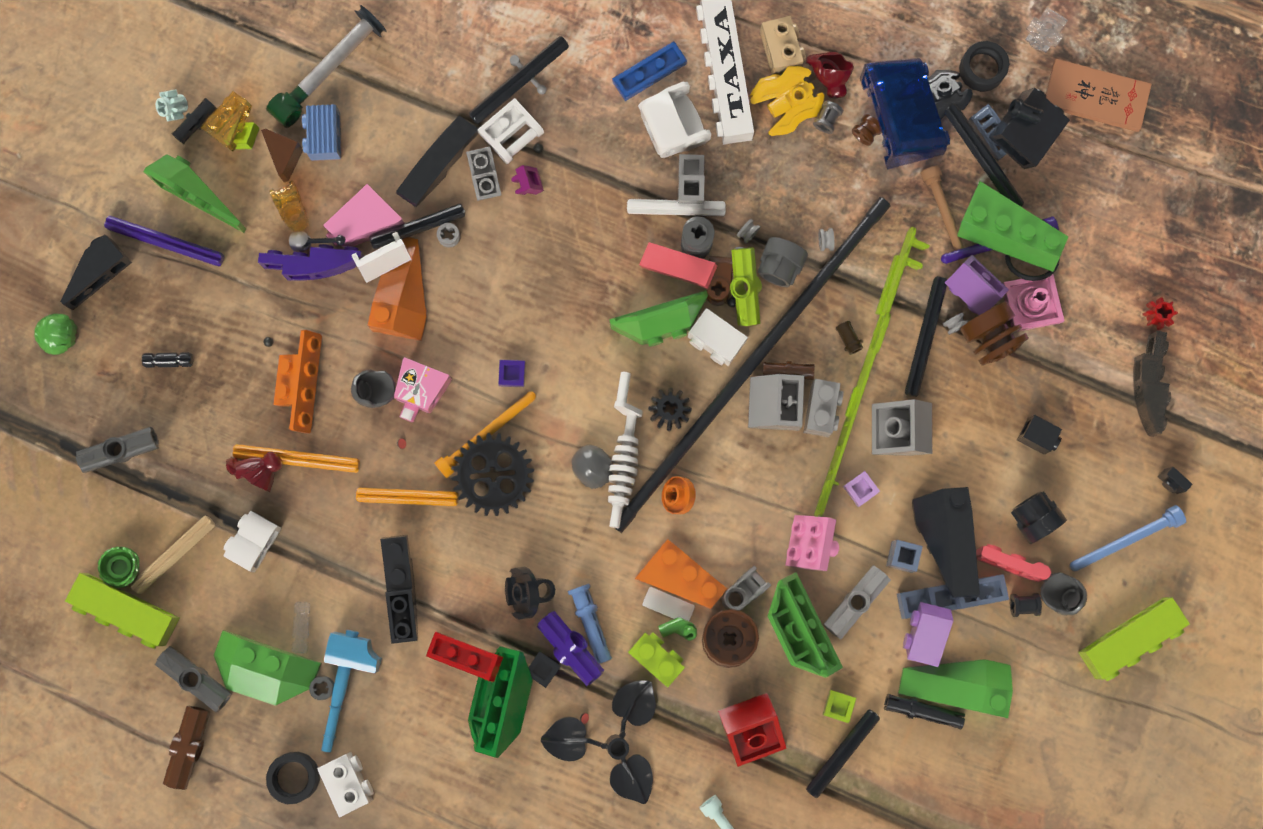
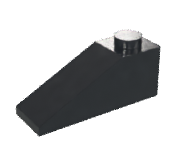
(95, 269)

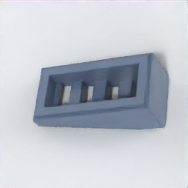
(993, 120)

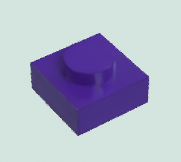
(511, 373)

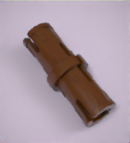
(789, 368)

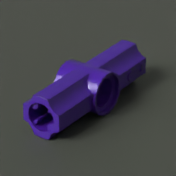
(570, 648)

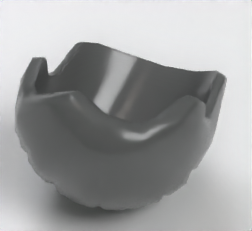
(373, 388)
(592, 466)
(1063, 594)

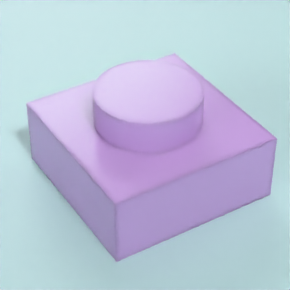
(861, 489)

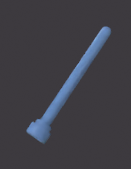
(1172, 518)

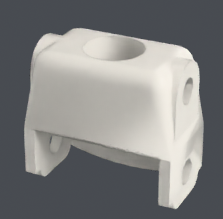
(673, 121)

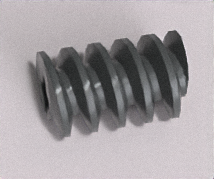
(697, 228)

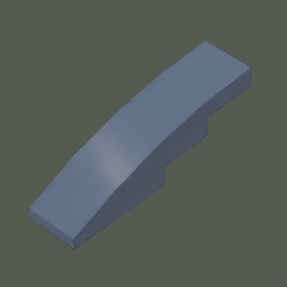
(991, 590)

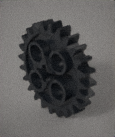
(489, 451)

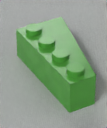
(1010, 229)

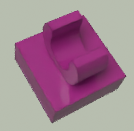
(528, 179)

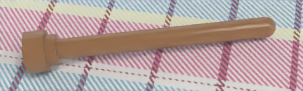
(932, 177)

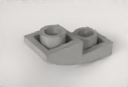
(483, 173)

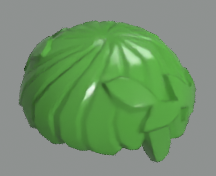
(55, 333)
(118, 566)

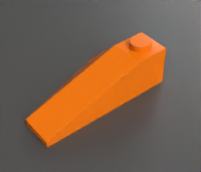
(399, 298)

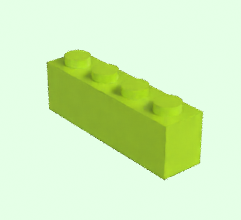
(122, 610)
(1134, 638)

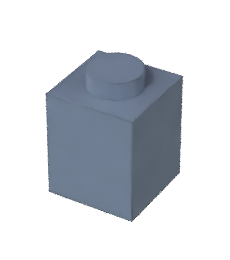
(904, 556)

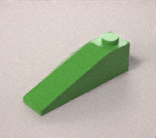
(180, 180)
(969, 685)

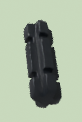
(185, 359)

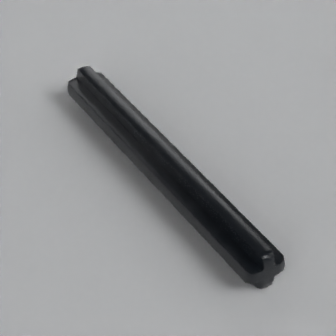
(519, 79)
(982, 154)
(926, 337)

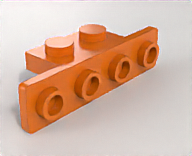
(298, 381)

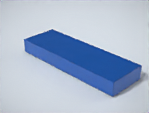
(649, 71)

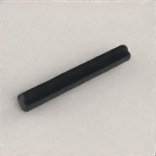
(418, 226)
(842, 753)

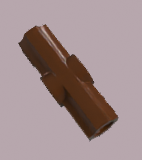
(186, 747)

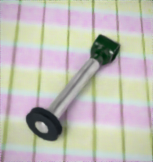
(287, 107)

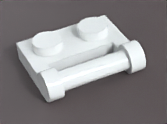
(507, 123)

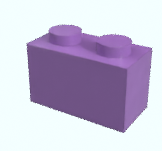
(976, 286)
(928, 634)

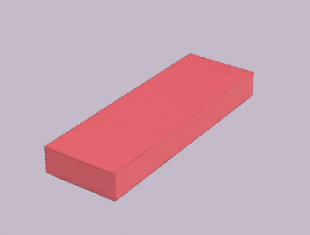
(678, 265)

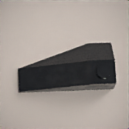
(948, 530)

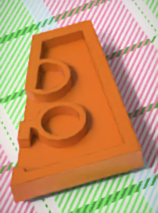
(680, 575)

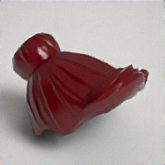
(832, 72)
(256, 470)

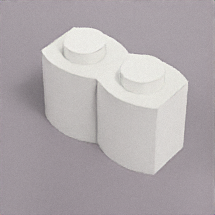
(251, 541)

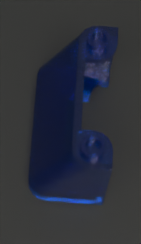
(905, 110)

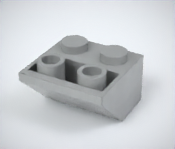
(776, 402)

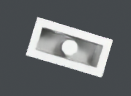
(716, 337)

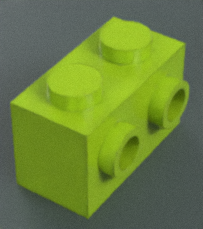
(657, 660)

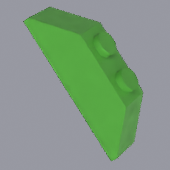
(661, 321)
(801, 629)
(262, 669)

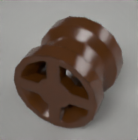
(866, 130)

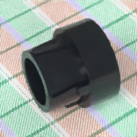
(1038, 517)

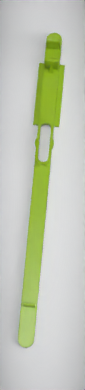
(883, 309)

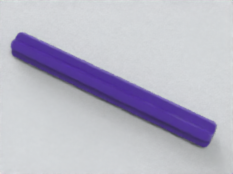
(164, 241)

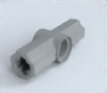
(868, 589)

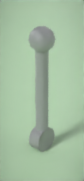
(515, 61)

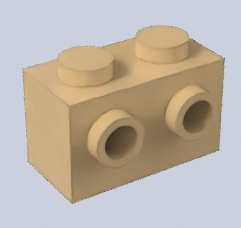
(781, 44)

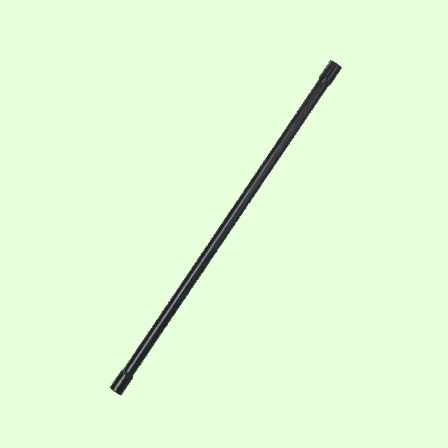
(871, 217)

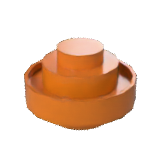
(678, 495)

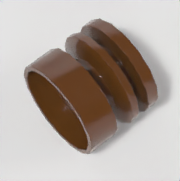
(994, 333)
(730, 623)

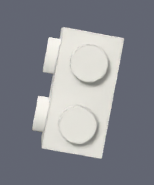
(346, 783)

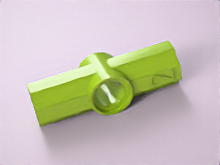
(746, 301)

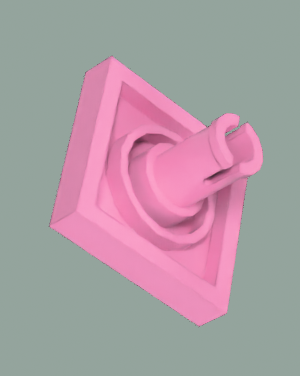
(1034, 303)
(812, 543)

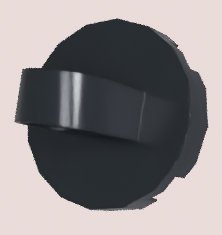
(523, 592)

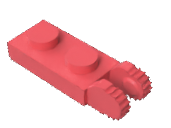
(1013, 563)

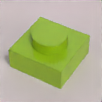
(247, 137)
(839, 706)

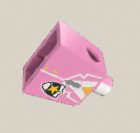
(419, 388)

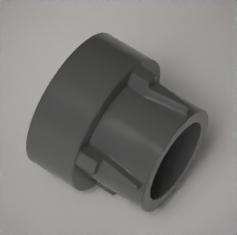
(782, 262)

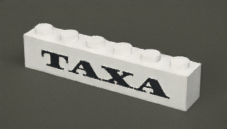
(726, 70)

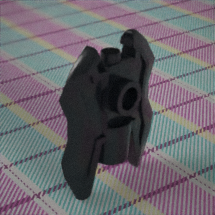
(948, 91)

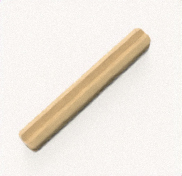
(172, 555)

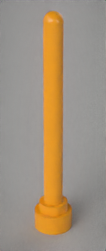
(445, 464)

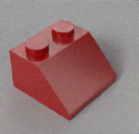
(752, 729)

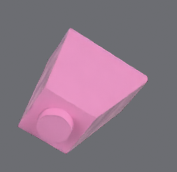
(362, 218)

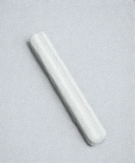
(672, 207)

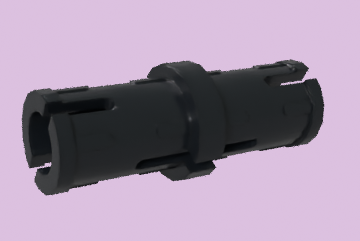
(194, 121)

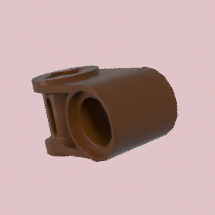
(721, 280)

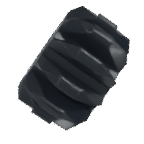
(667, 417)

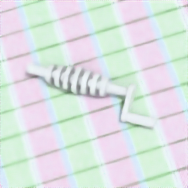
(626, 450)

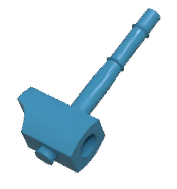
(347, 652)

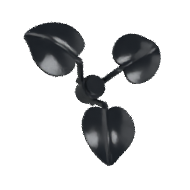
(633, 776)

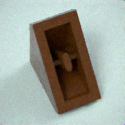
(283, 152)

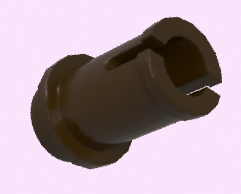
(849, 337)

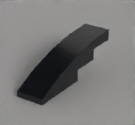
(437, 161)

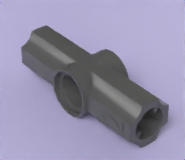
(103, 454)
(206, 689)

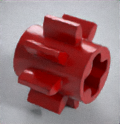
(1156, 318)

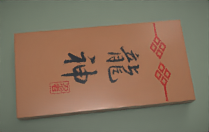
(1098, 95)

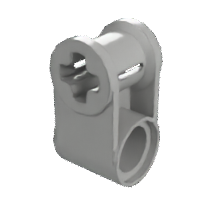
(746, 589)

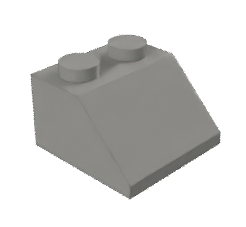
(902, 428)

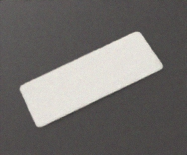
(668, 604)

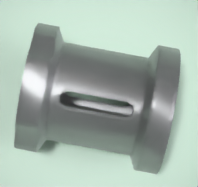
(828, 117)

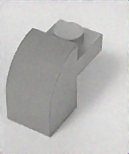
(691, 179)

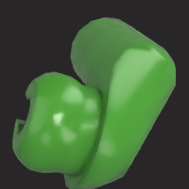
(680, 626)

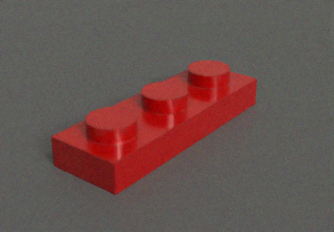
(464, 656)

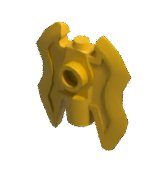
(792, 98)

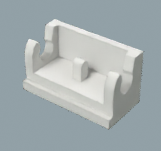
(383, 259)

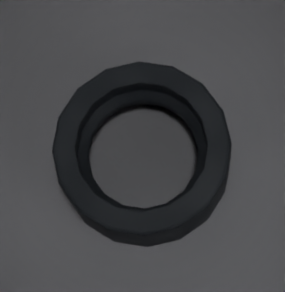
(994, 51)
(272, 778)

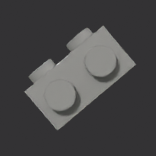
(821, 408)

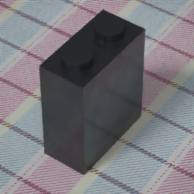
(1026, 141)

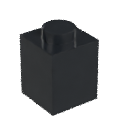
(1040, 435)

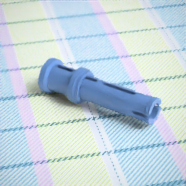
(587, 612)

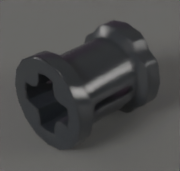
(1025, 604)

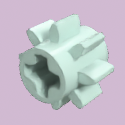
(171, 105)

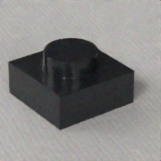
(1174, 481)
(543, 669)

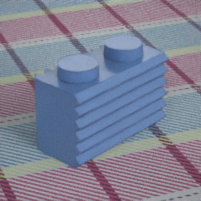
(323, 132)

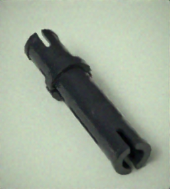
(931, 713)

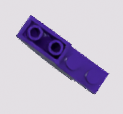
(322, 262)

